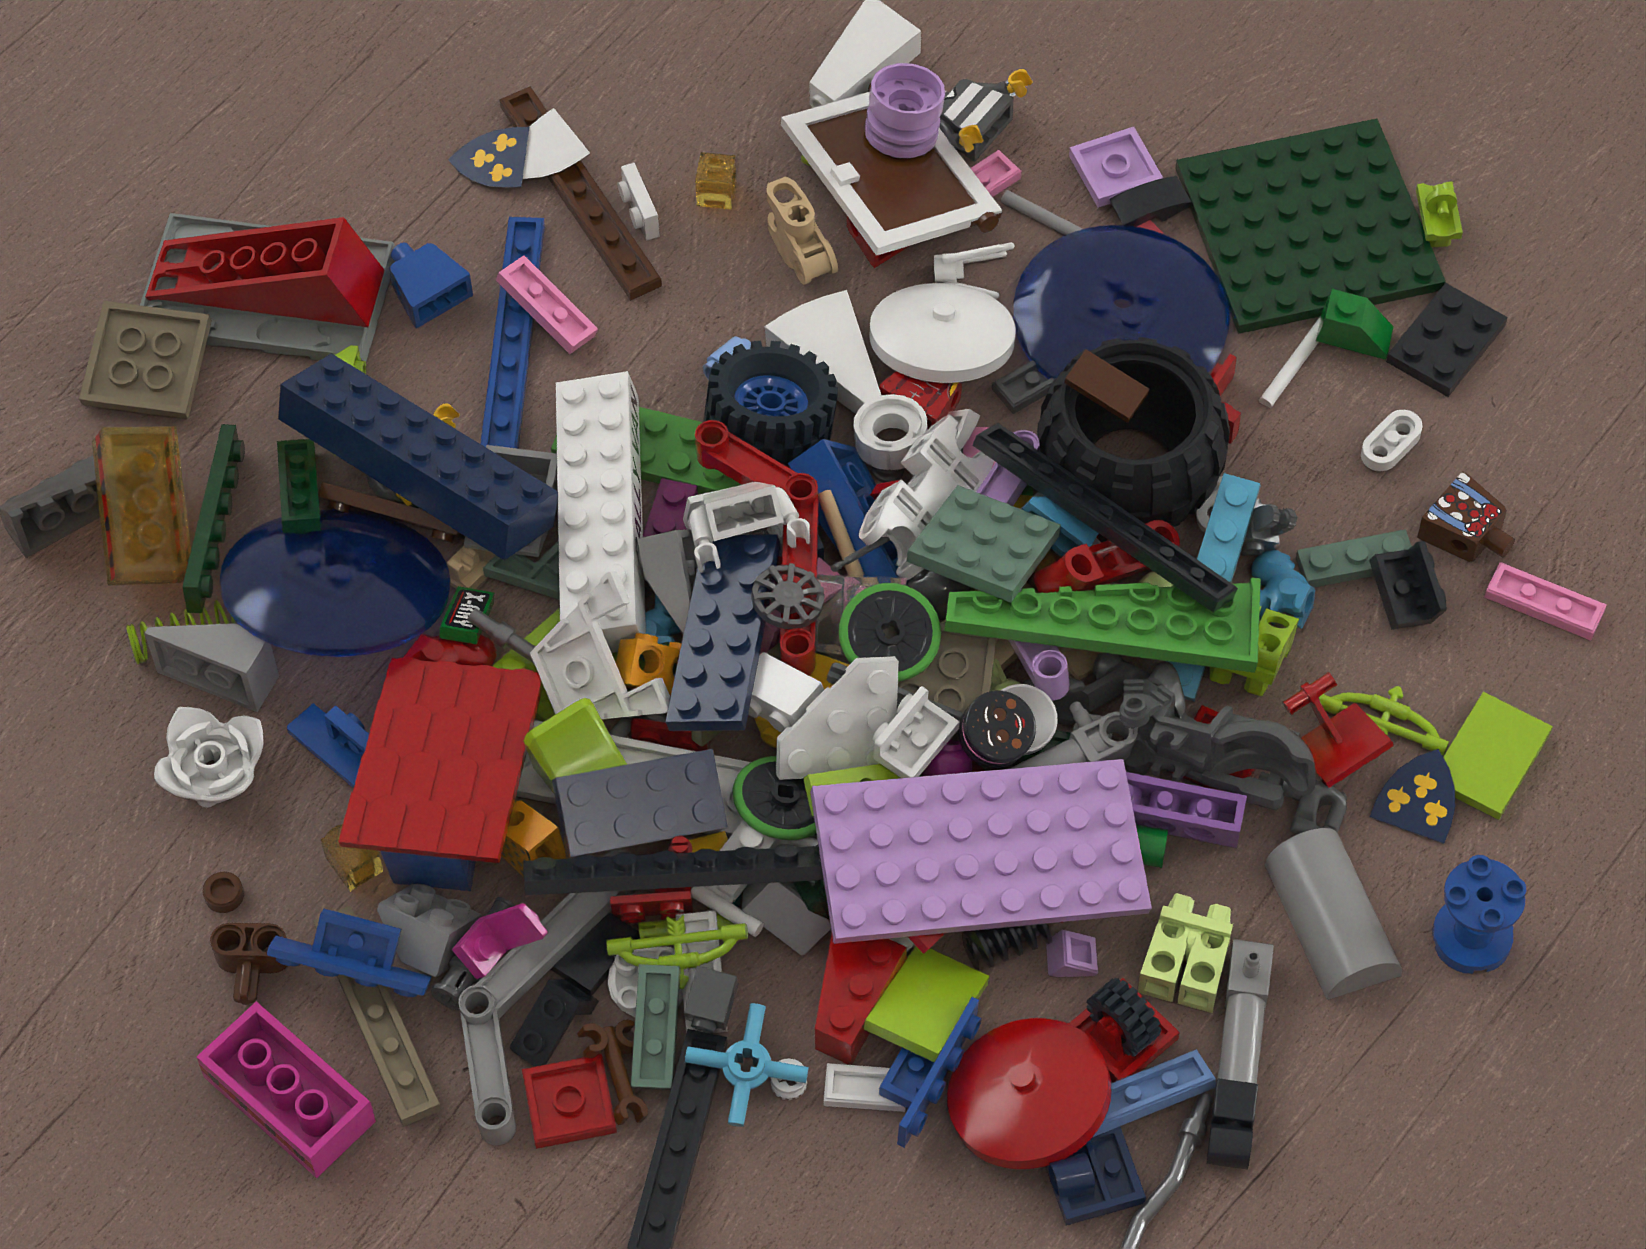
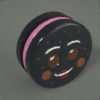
(997, 729)

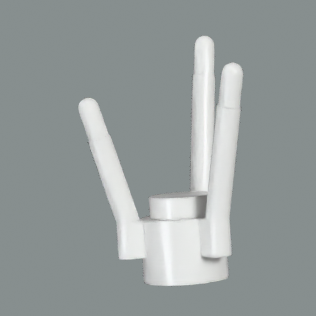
(951, 266)

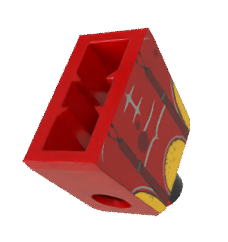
(933, 397)

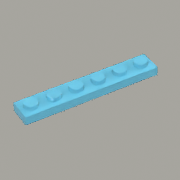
(1222, 550)

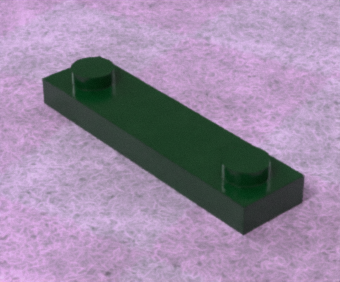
(298, 486)

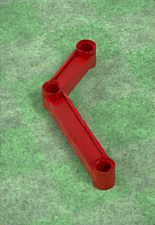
(746, 464)

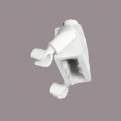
(742, 511)

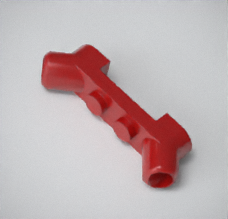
(1095, 565)

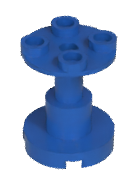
(1478, 915)

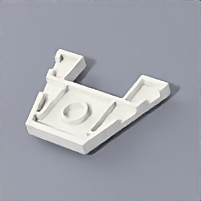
(579, 663)

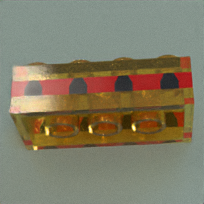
(141, 505)

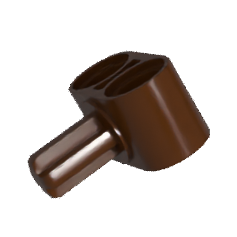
(248, 958)

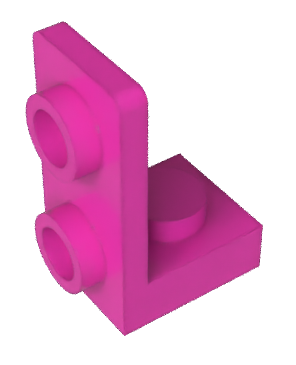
(495, 935)

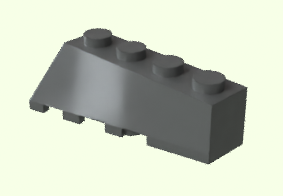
(52, 508)

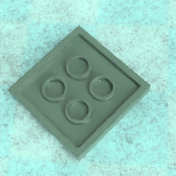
(983, 543)

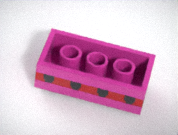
(286, 1089)

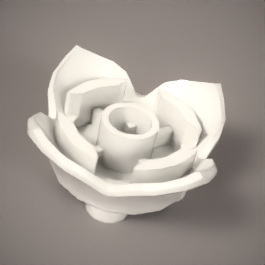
(199, 737)

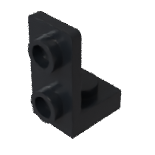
(550, 1020)

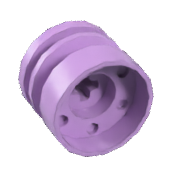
(904, 110)

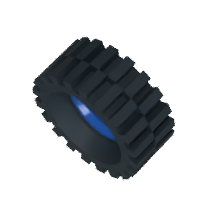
(773, 398)

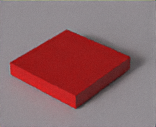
(569, 1101)

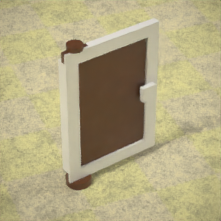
(886, 196)

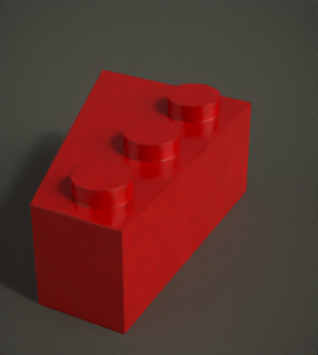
(851, 987)

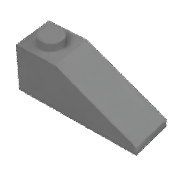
(670, 570)

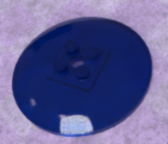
(1071, 290)
(337, 589)

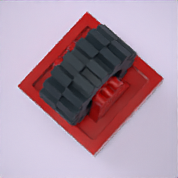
(1125, 1028)

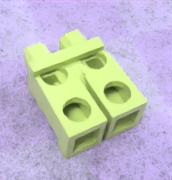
(1192, 939)

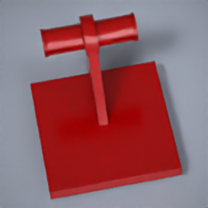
(1339, 742)
(663, 902)

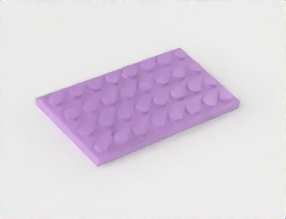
(979, 850)

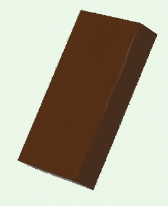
(1106, 386)

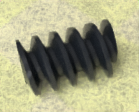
(986, 942)

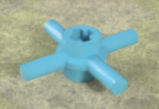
(747, 1048)

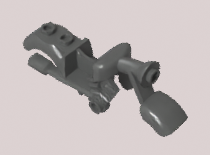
(1187, 747)

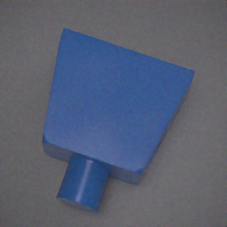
(427, 281)

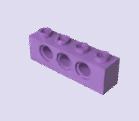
(1187, 809)

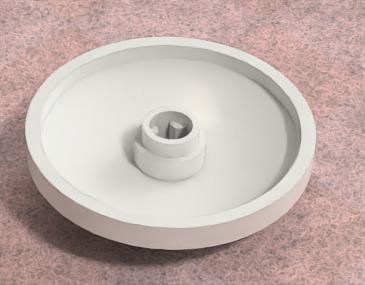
(942, 332)

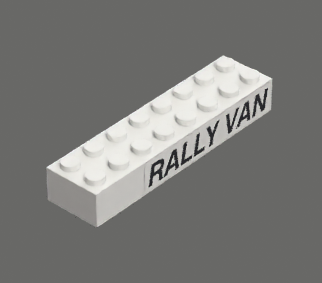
(600, 496)

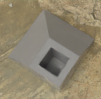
(428, 926)

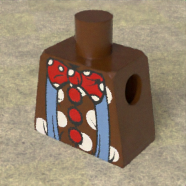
(1466, 521)

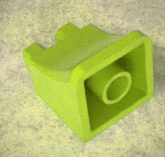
(572, 743)

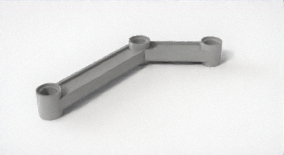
(503, 988)

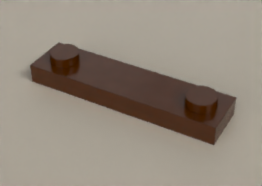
(344, 499)

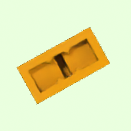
(658, 660)

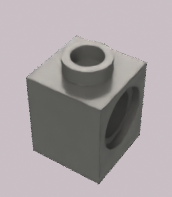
(710, 999)

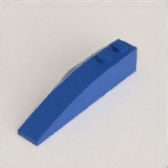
(844, 473)

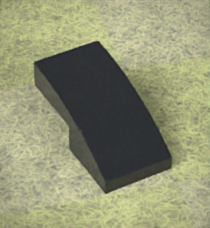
(1152, 199)

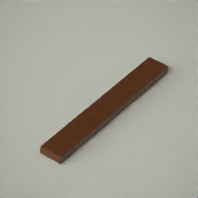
(590, 208)

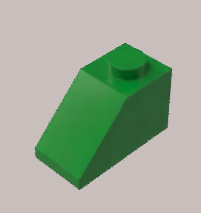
(1354, 325)

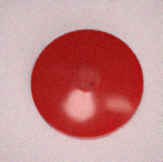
(1029, 1093)

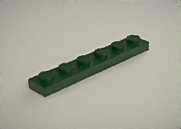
(211, 522)

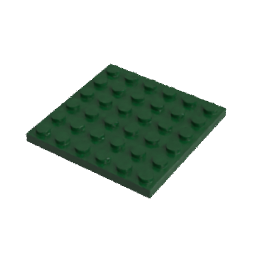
(1307, 219)

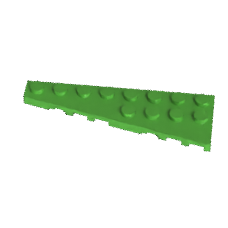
(1120, 621)

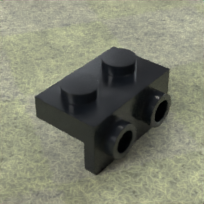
(1409, 586)

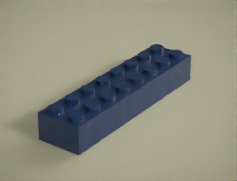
(418, 456)

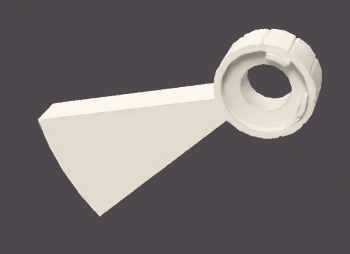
(833, 334)

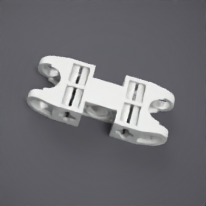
(936, 469)

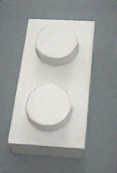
(642, 209)

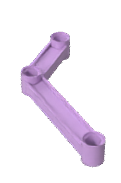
(1037, 659)

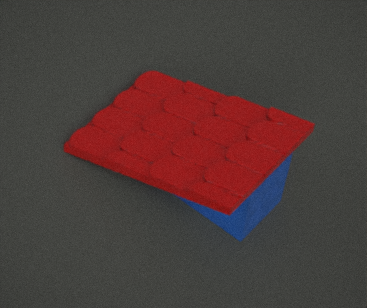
(441, 769)

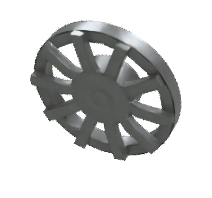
(787, 596)

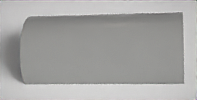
(1331, 913)

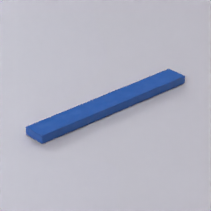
(511, 342)

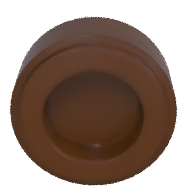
(223, 892)

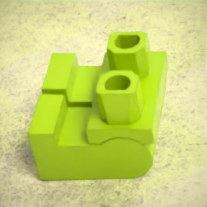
(1272, 648)

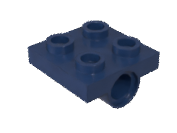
(1096, 1179)

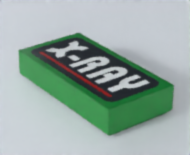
(455, 622)

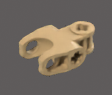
(797, 233)

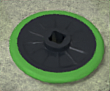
(895, 606)
(773, 805)

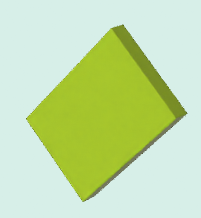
(1494, 754)
(925, 1002)

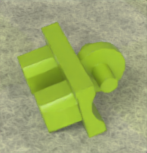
(1439, 213)

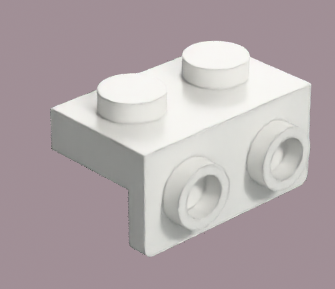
(913, 735)

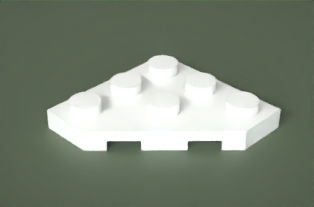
(841, 721)

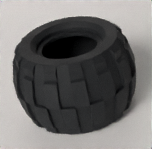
(1179, 411)

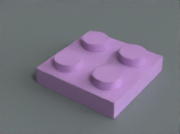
(1113, 164)

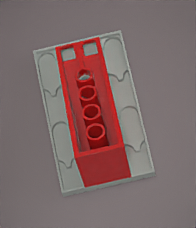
(274, 286)

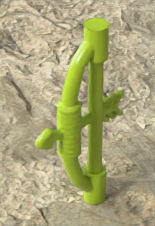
(1389, 707)
(729, 933)

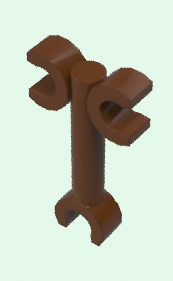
(614, 1045)

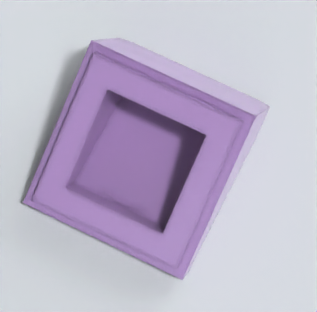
(1072, 955)

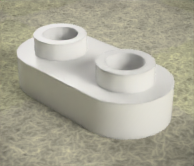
(1388, 442)

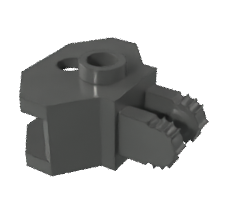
(1265, 527)

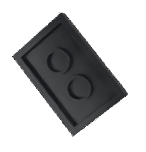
(1446, 339)

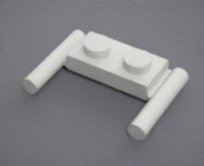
(722, 896)

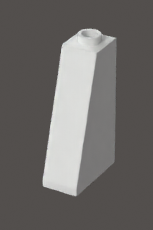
(868, 44)

